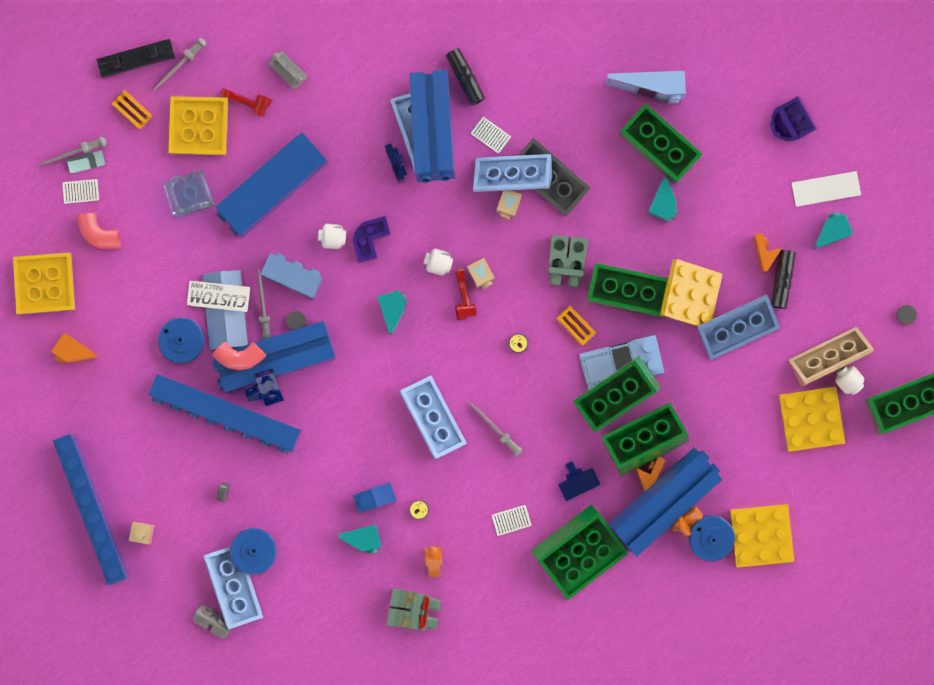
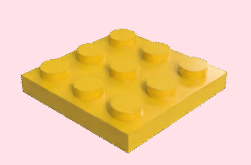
(198, 125)
(44, 283)
(690, 293)
(811, 419)
(762, 535)

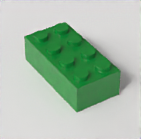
(660, 144)
(627, 290)
(617, 394)
(902, 404)
(645, 439)

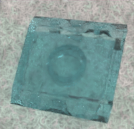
(188, 194)

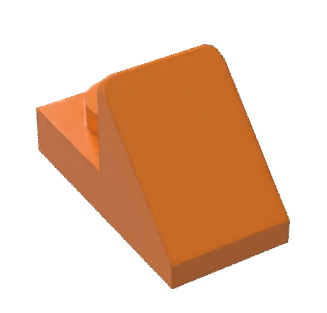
(764, 257)
(648, 479)

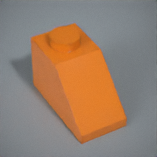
(71, 351)

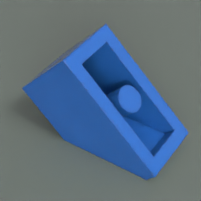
(374, 497)

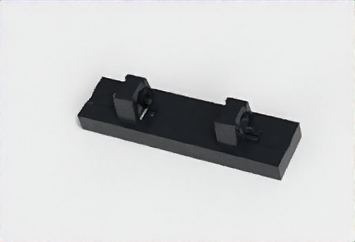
(136, 58)

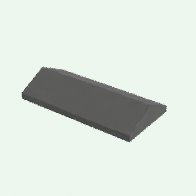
(565, 187)

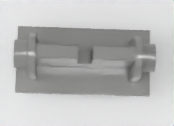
(287, 69)
(206, 616)

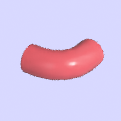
(95, 235)
(238, 359)

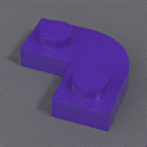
(365, 235)

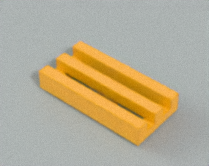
(121, 99)
(581, 320)

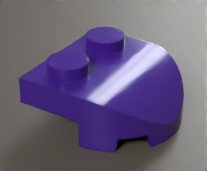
(792, 121)

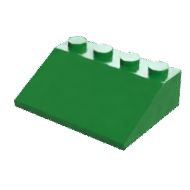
(579, 552)

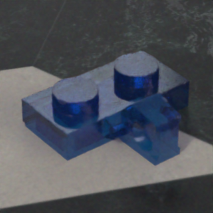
(395, 160)
(266, 388)
(577, 481)

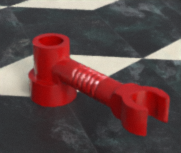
(259, 105)
(464, 310)

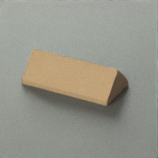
(830, 356)

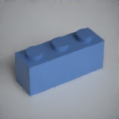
(292, 275)

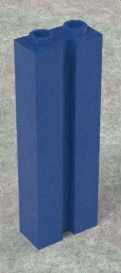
(432, 126)
(271, 185)
(285, 355)
(666, 501)

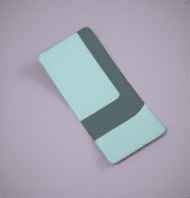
(86, 162)

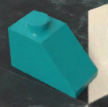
(664, 203)
(833, 230)
(392, 308)
(363, 539)

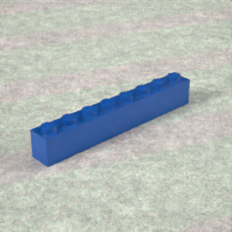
(225, 413)
(91, 509)

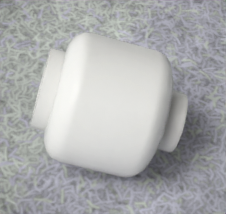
(332, 236)
(438, 262)
(849, 380)

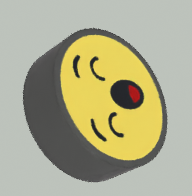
(518, 343)
(419, 509)

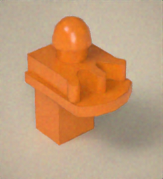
(685, 522)
(433, 560)

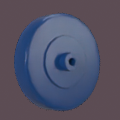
(181, 340)
(711, 538)
(253, 551)

